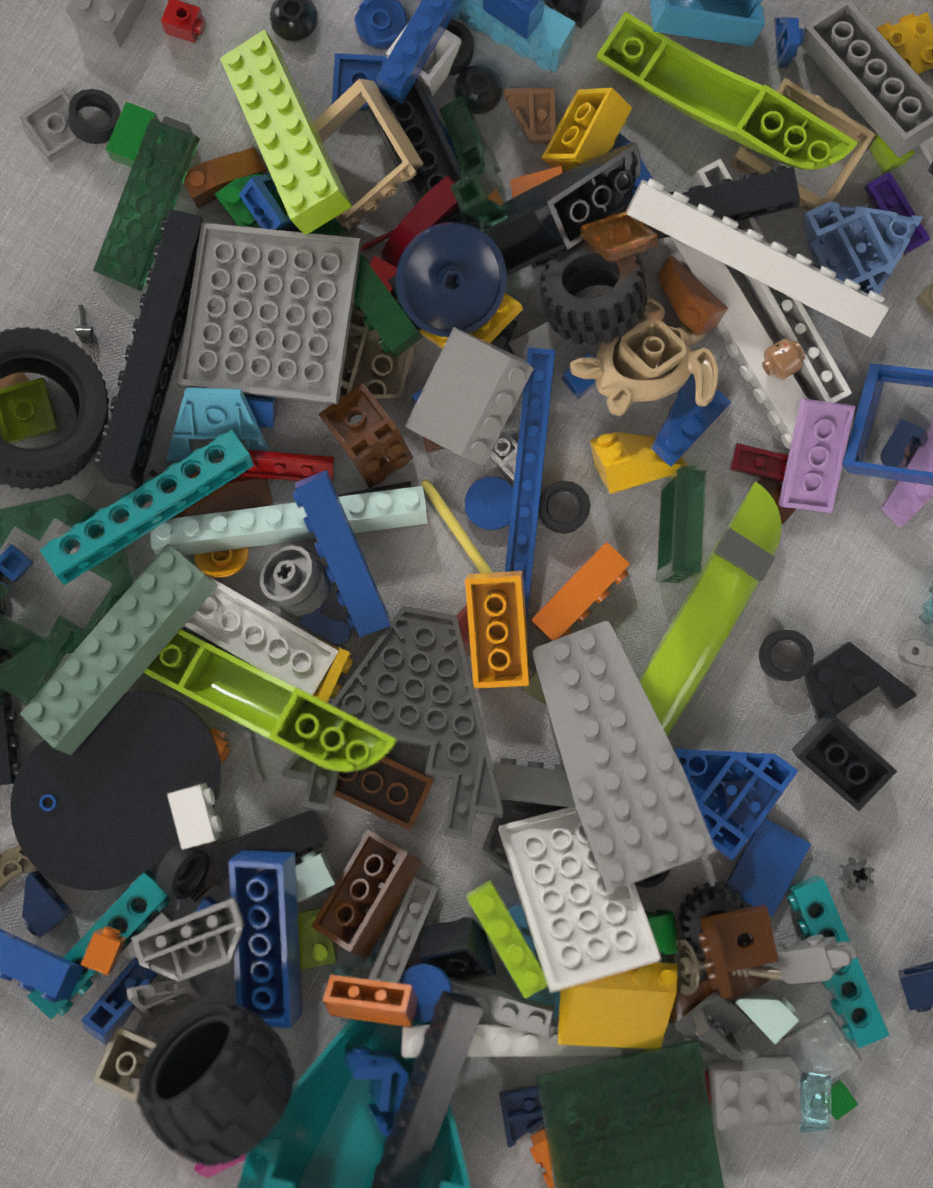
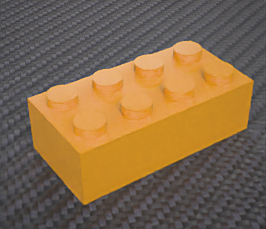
(497, 629)

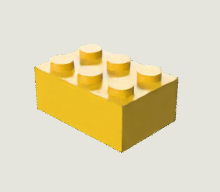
(587, 128)

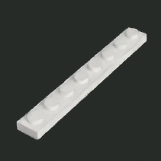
(506, 1041)

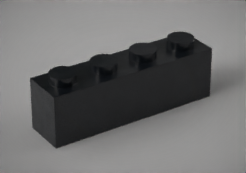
(288, 835)

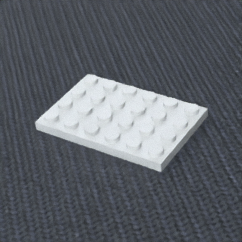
(571, 916)

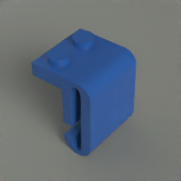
(385, 1085)

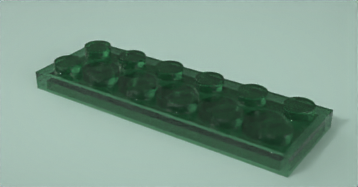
(145, 202)

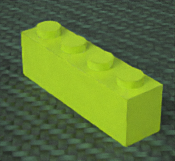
(507, 938)

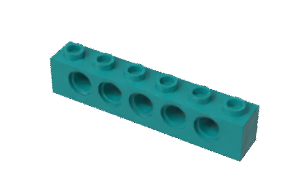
(137, 920)
(870, 1025)

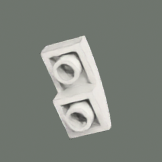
(505, 454)

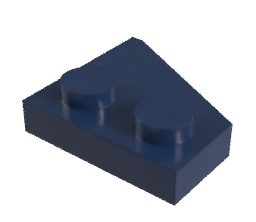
(520, 1112)

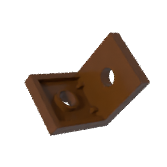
(372, 443)
(723, 951)

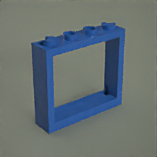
(865, 417)

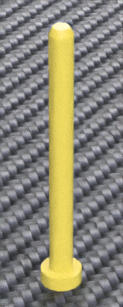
(455, 527)

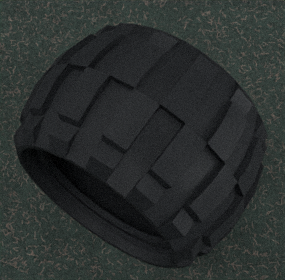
(216, 1084)

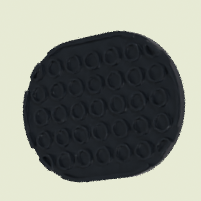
(113, 792)

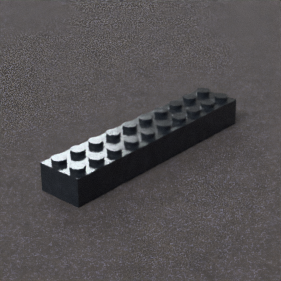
(152, 353)

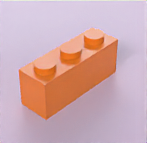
(370, 1000)

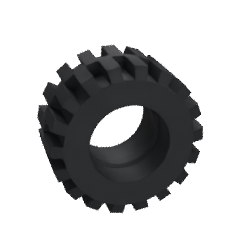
(706, 901)

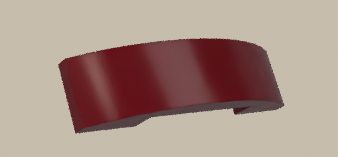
(425, 214)

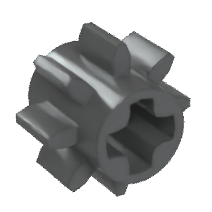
(864, 878)

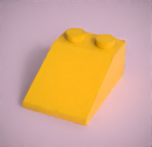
(628, 460)

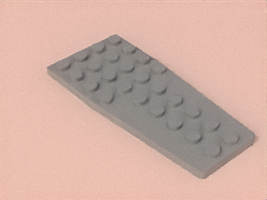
(618, 760)

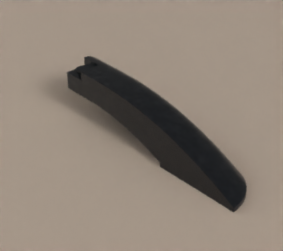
(554, 211)

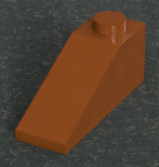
(215, 174)
(690, 298)

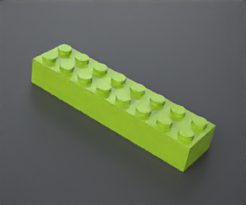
(285, 133)

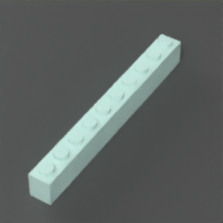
(286, 522)

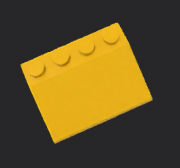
(619, 1009)

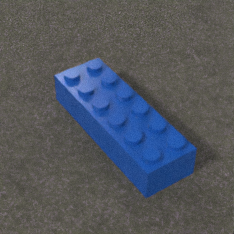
(269, 944)

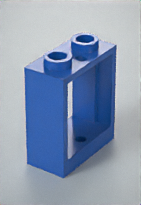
(257, 196)

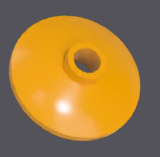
(222, 563)

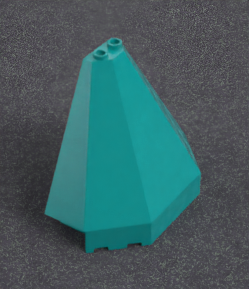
(329, 1133)

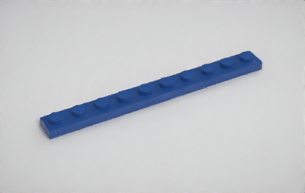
(530, 466)

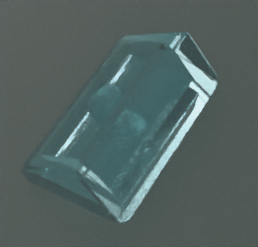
(815, 1102)

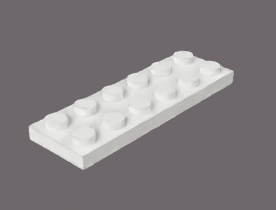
(262, 639)

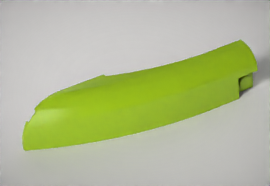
(708, 614)

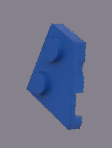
(788, 39)

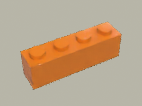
(580, 592)

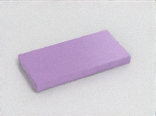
(816, 455)

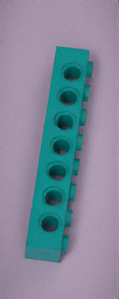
(143, 520)

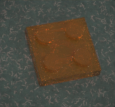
(618, 236)

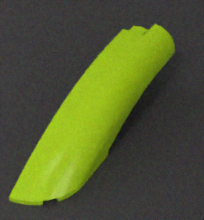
(722, 99)
(268, 705)

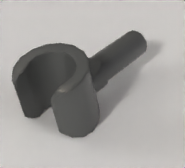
(84, 332)

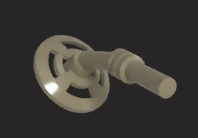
(693, 964)

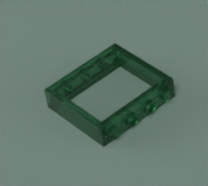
(681, 525)

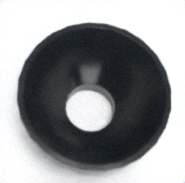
(293, 27)
(479, 100)

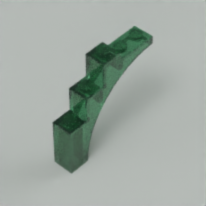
(479, 184)

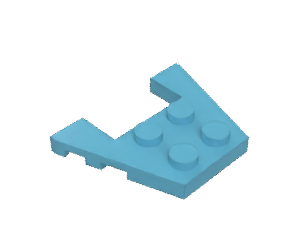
(210, 413)

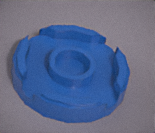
(380, 22)
(489, 503)
(428, 985)

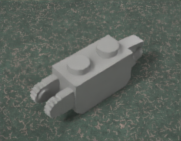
(813, 958)

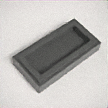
(744, 554)

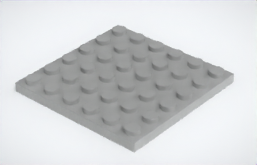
(270, 312)

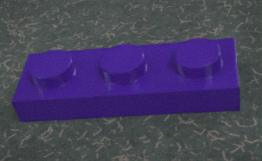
(889, 197)

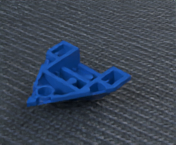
(734, 791)

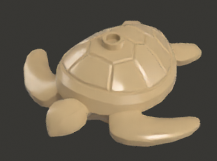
(650, 363)

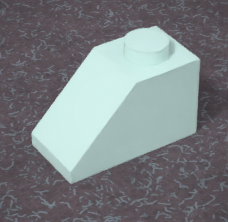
(313, 875)
(769, 1013)

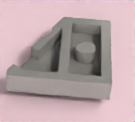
(163, 996)

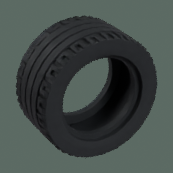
(68, 365)

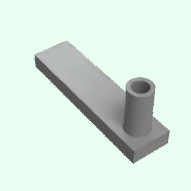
(403, 932)

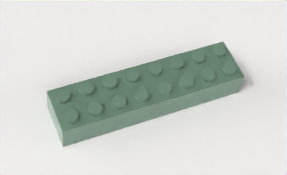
(118, 650)

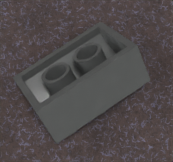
(533, 783)

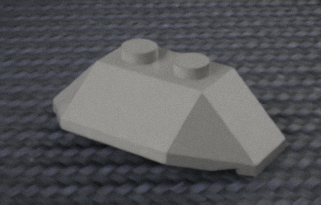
(192, 942)

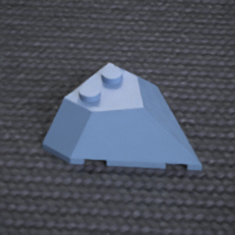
(858, 242)

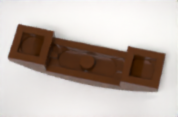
(739, 985)

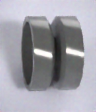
(295, 580)

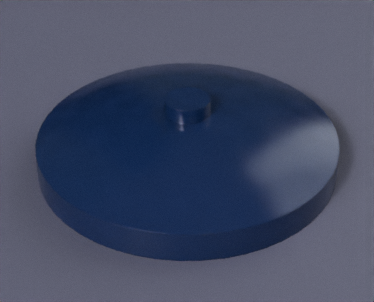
(451, 279)

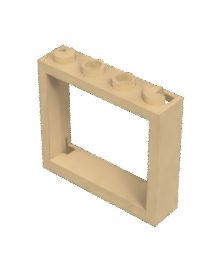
(338, 113)
(747, 163)

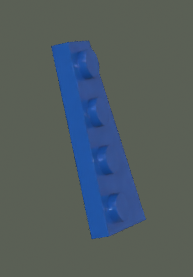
(686, 422)

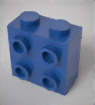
(518, 15)

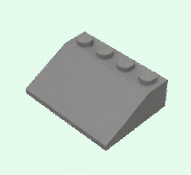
(469, 396)

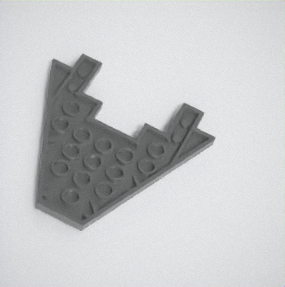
(423, 695)

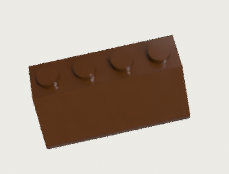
(366, 894)

